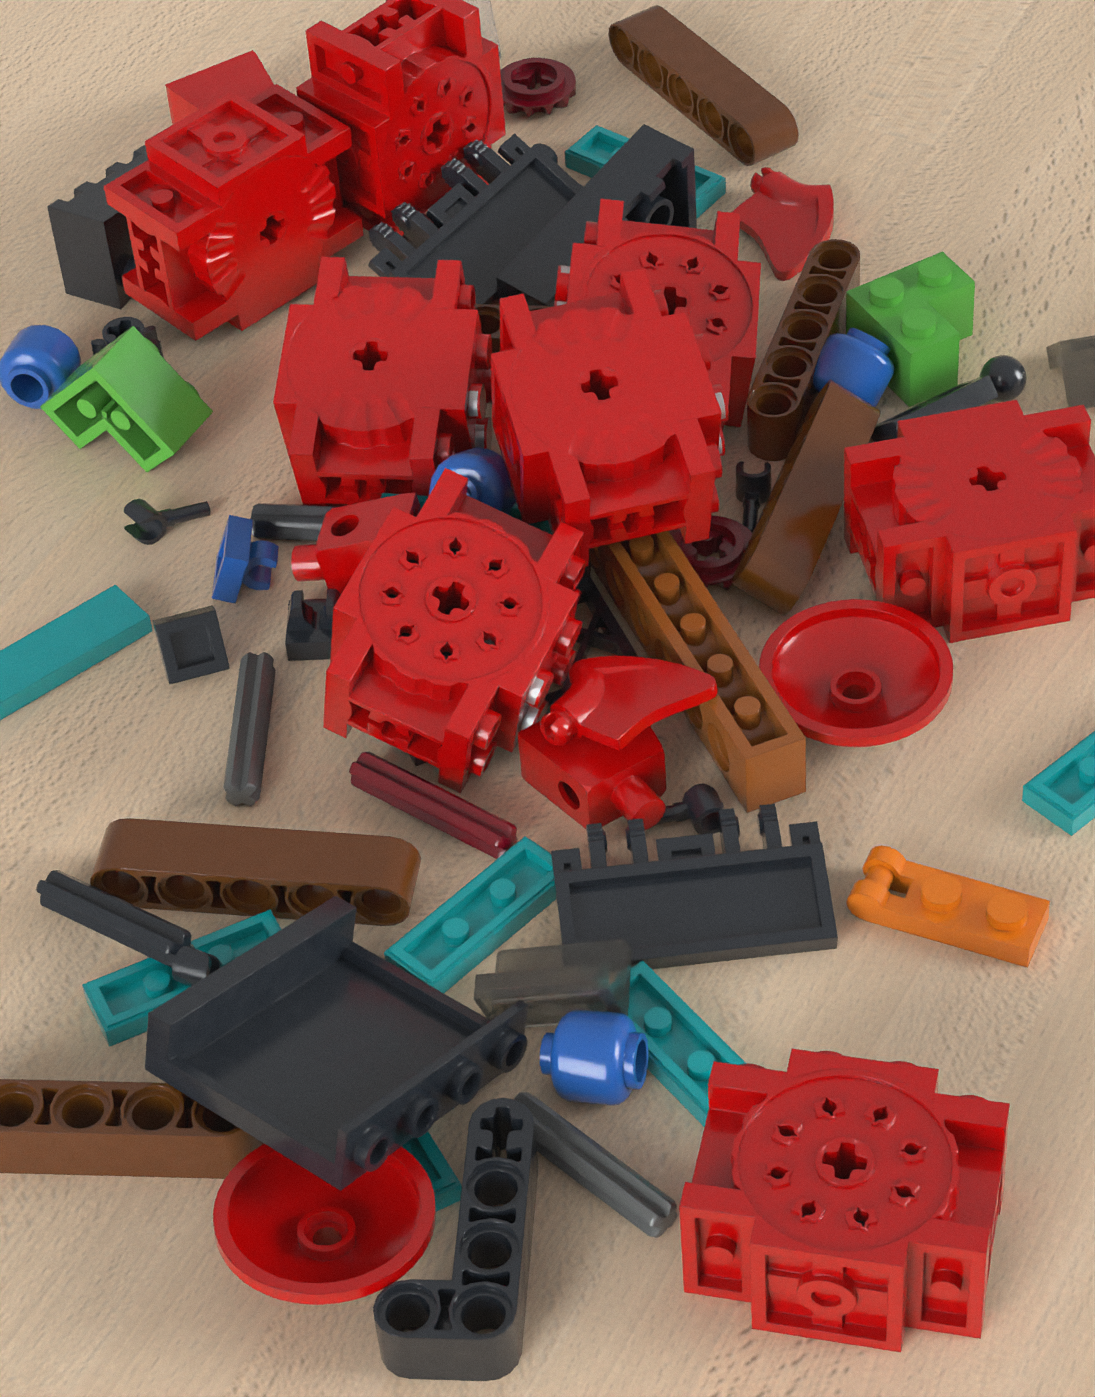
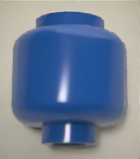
(855, 363)
(37, 364)
(485, 474)
(595, 1057)

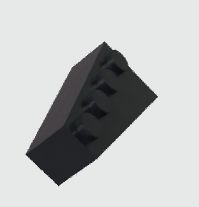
(647, 173)
(94, 240)

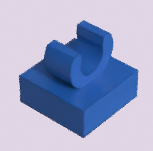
(240, 561)

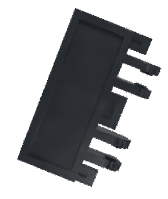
(476, 220)
(700, 902)

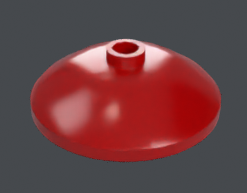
(858, 672)
(317, 1243)

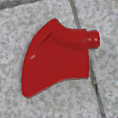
(786, 219)
(622, 696)

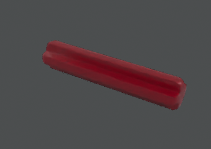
(433, 805)

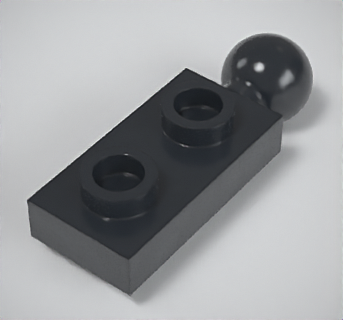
(999, 380)

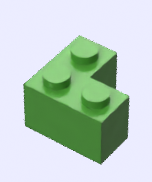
(922, 319)
(132, 397)

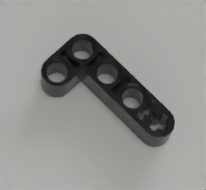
(486, 1236)

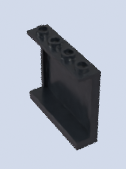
(327, 1047)

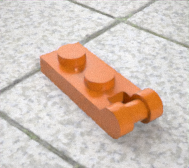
(948, 907)

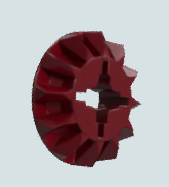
(520, 77)
(725, 536)

